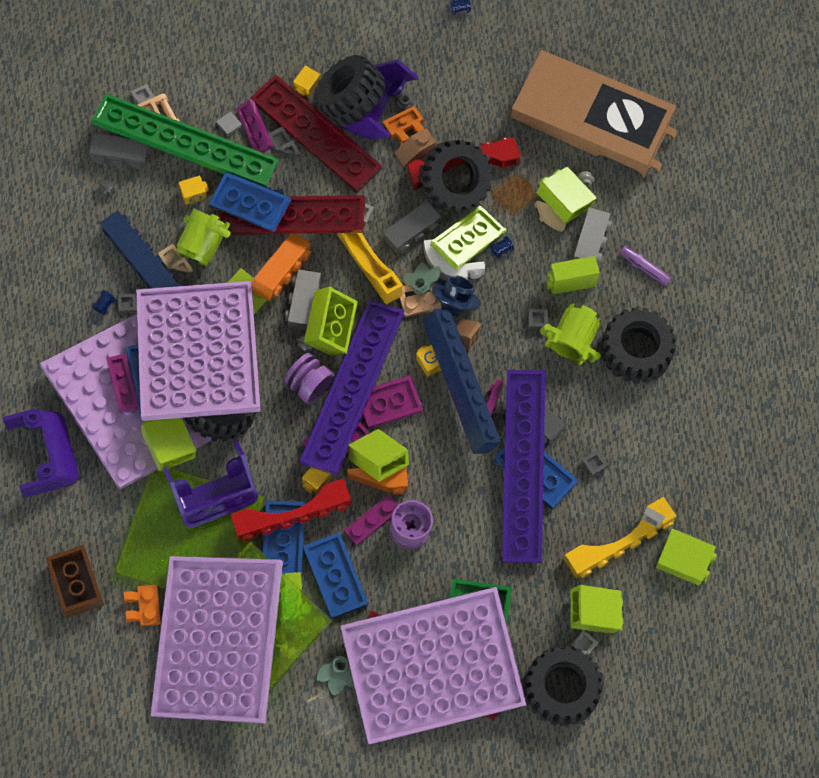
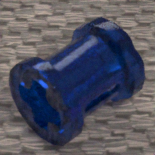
(460, 5)
(502, 247)
(103, 302)

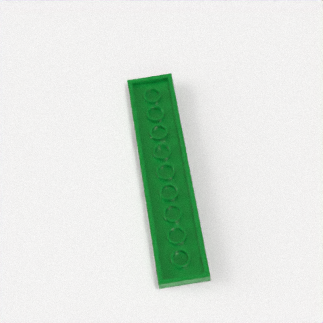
(184, 140)

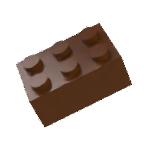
(74, 581)

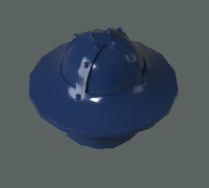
(456, 295)

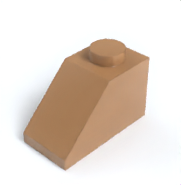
(415, 147)
(469, 332)

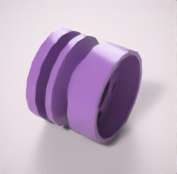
(307, 377)
(406, 514)

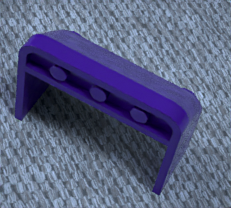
(395, 76)
(62, 468)
(217, 496)

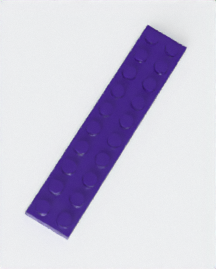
(352, 387)
(524, 466)

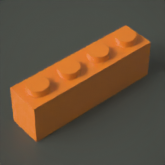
(281, 267)

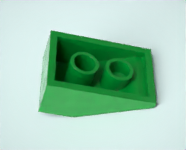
(464, 587)

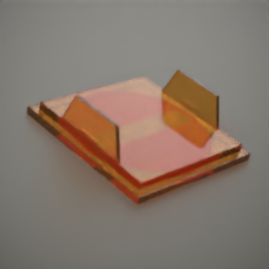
(515, 193)

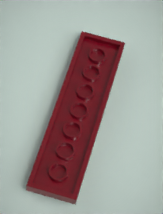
(316, 133)
(310, 216)

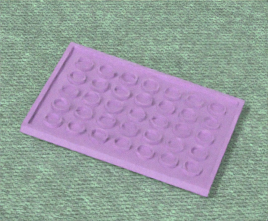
(197, 351)
(88, 393)
(217, 639)
(432, 665)

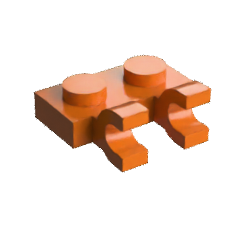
(404, 122)
(148, 605)

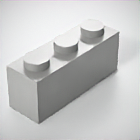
(593, 234)
(302, 298)

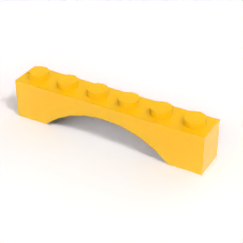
(378, 274)
(585, 557)

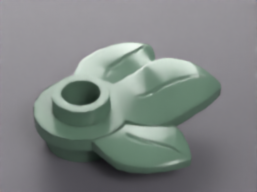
(422, 277)
(336, 678)

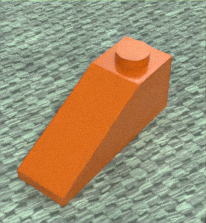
(394, 483)

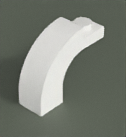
(434, 259)

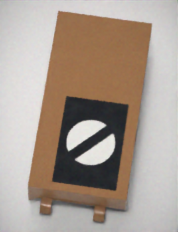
(594, 112)

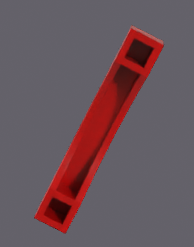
(500, 154)
(252, 523)

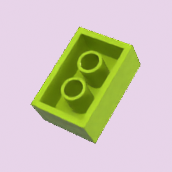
(330, 321)

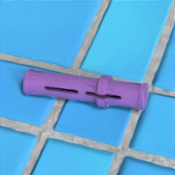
(638, 261)

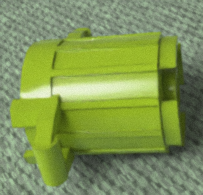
(201, 236)
(574, 335)

